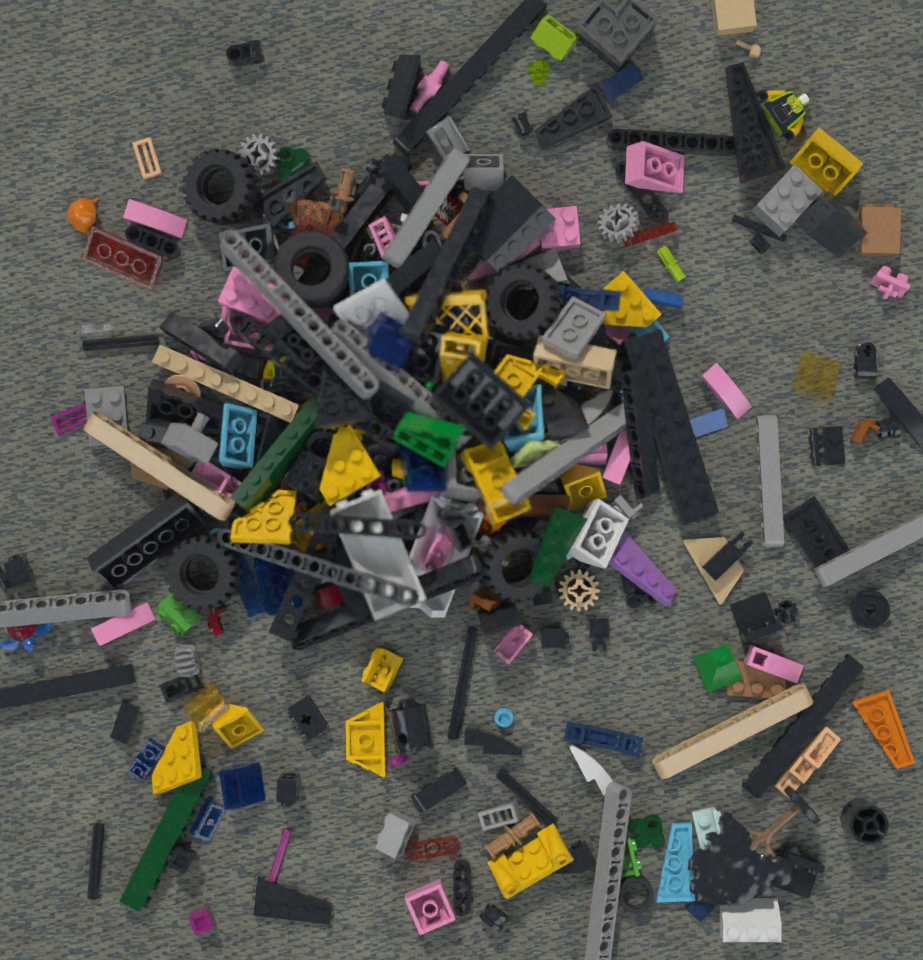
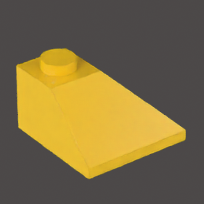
(582, 485)
(237, 726)

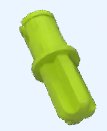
(671, 264)

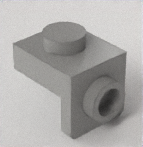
(623, 507)

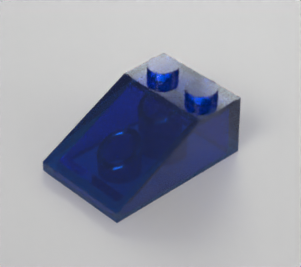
(420, 472)
(274, 582)

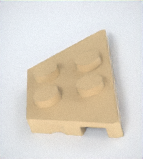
(701, 551)

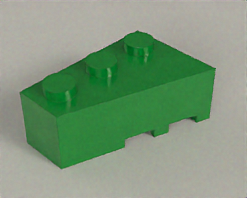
(429, 437)

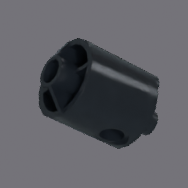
(410, 726)
(864, 821)

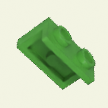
(176, 615)
(630, 864)

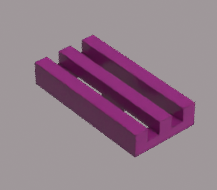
(71, 427)

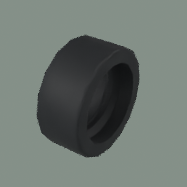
(649, 895)

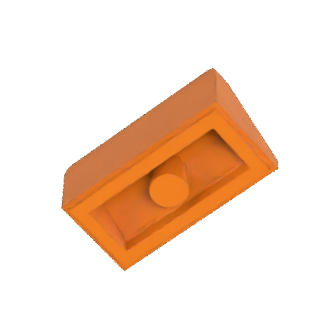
(486, 527)

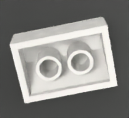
(599, 534)
(751, 922)

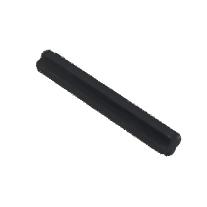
(120, 342)
(526, 797)
(95, 861)

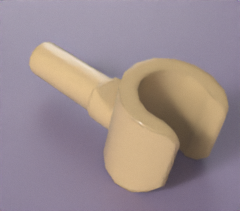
(754, 49)

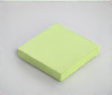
(533, 452)

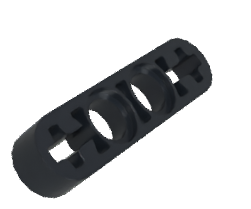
(638, 194)

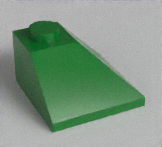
(718, 667)

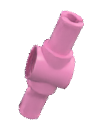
(429, 86)

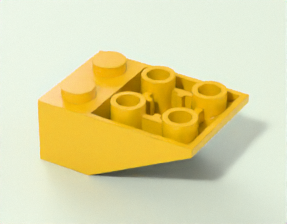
(456, 348)

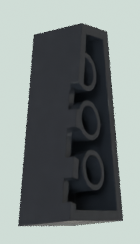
(172, 405)

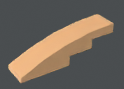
(808, 760)

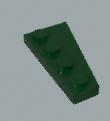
(557, 541)

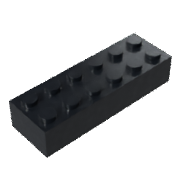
(146, 541)

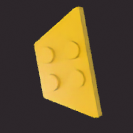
(367, 739)

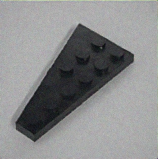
(753, 138)
(337, 400)

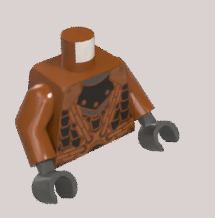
(323, 212)

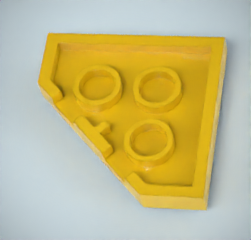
(634, 305)
(346, 467)
(267, 520)
(179, 760)

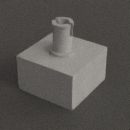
(484, 171)
(189, 440)

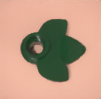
(294, 164)
(644, 833)

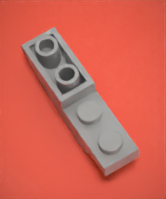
(594, 409)

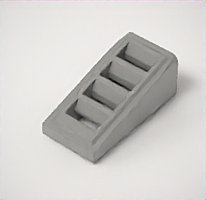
(514, 810)

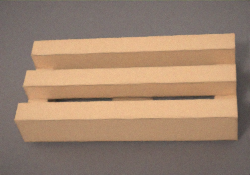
(152, 173)

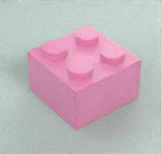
(563, 231)
(430, 906)

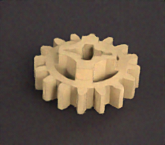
(578, 581)

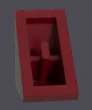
(328, 597)

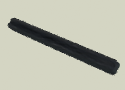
(462, 683)

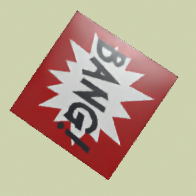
(448, 210)

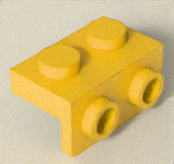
(382, 669)

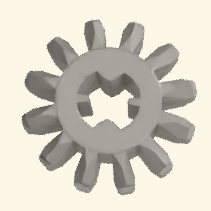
(187, 660)

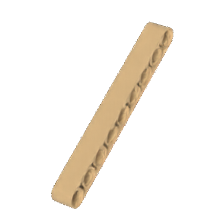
(159, 466)
(732, 731)

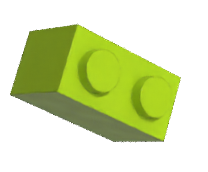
(554, 37)

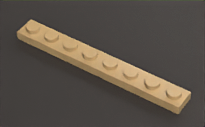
(226, 383)

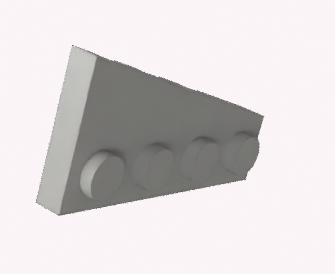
(546, 261)

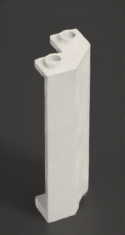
(377, 555)
(439, 605)

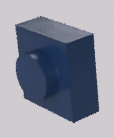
(699, 909)

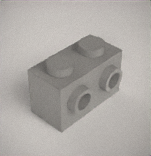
(395, 834)

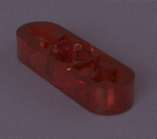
(651, 233)
(447, 851)

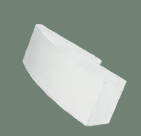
(591, 768)

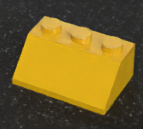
(826, 162)

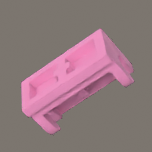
(437, 553)
(513, 643)

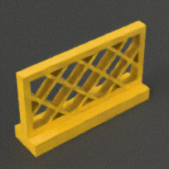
(461, 298)

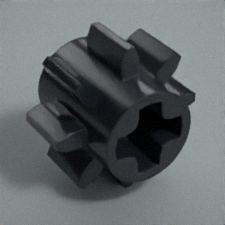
(786, 612)

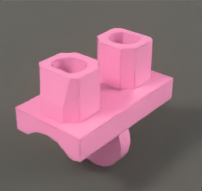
(889, 284)

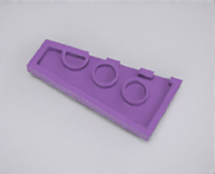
(639, 569)

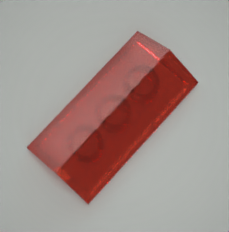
(124, 256)

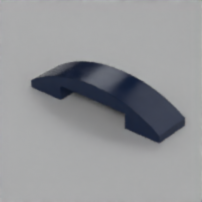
(602, 300)
(603, 738)

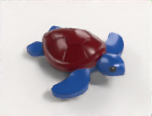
(24, 634)

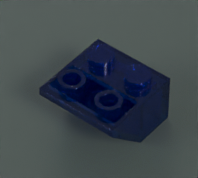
(387, 342)
(242, 785)

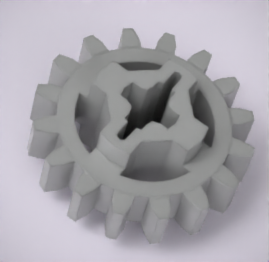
(260, 145)
(618, 223)

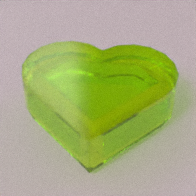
(538, 71)

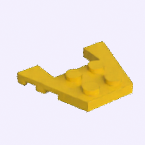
(522, 375)

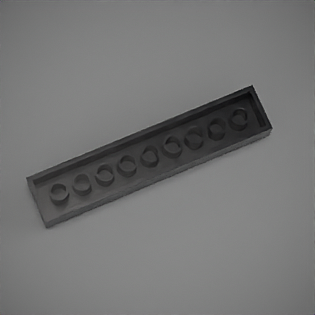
(672, 429)

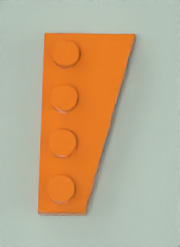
(883, 720)

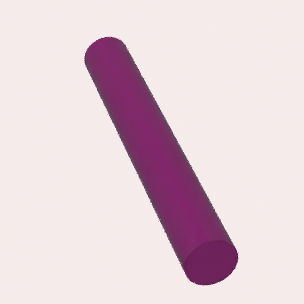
(280, 854)

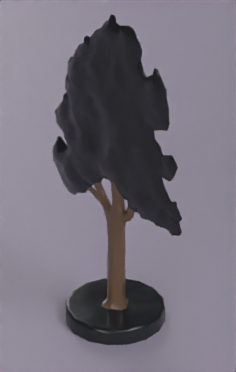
(733, 869)

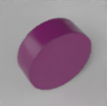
(397, 759)

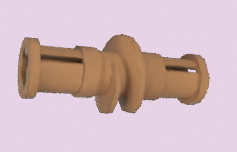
(344, 190)
(512, 835)

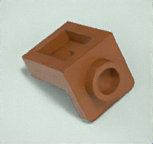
(861, 433)
(485, 599)

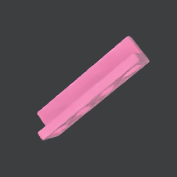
(402, 499)

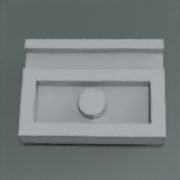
(446, 136)

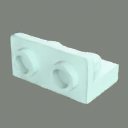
(705, 822)

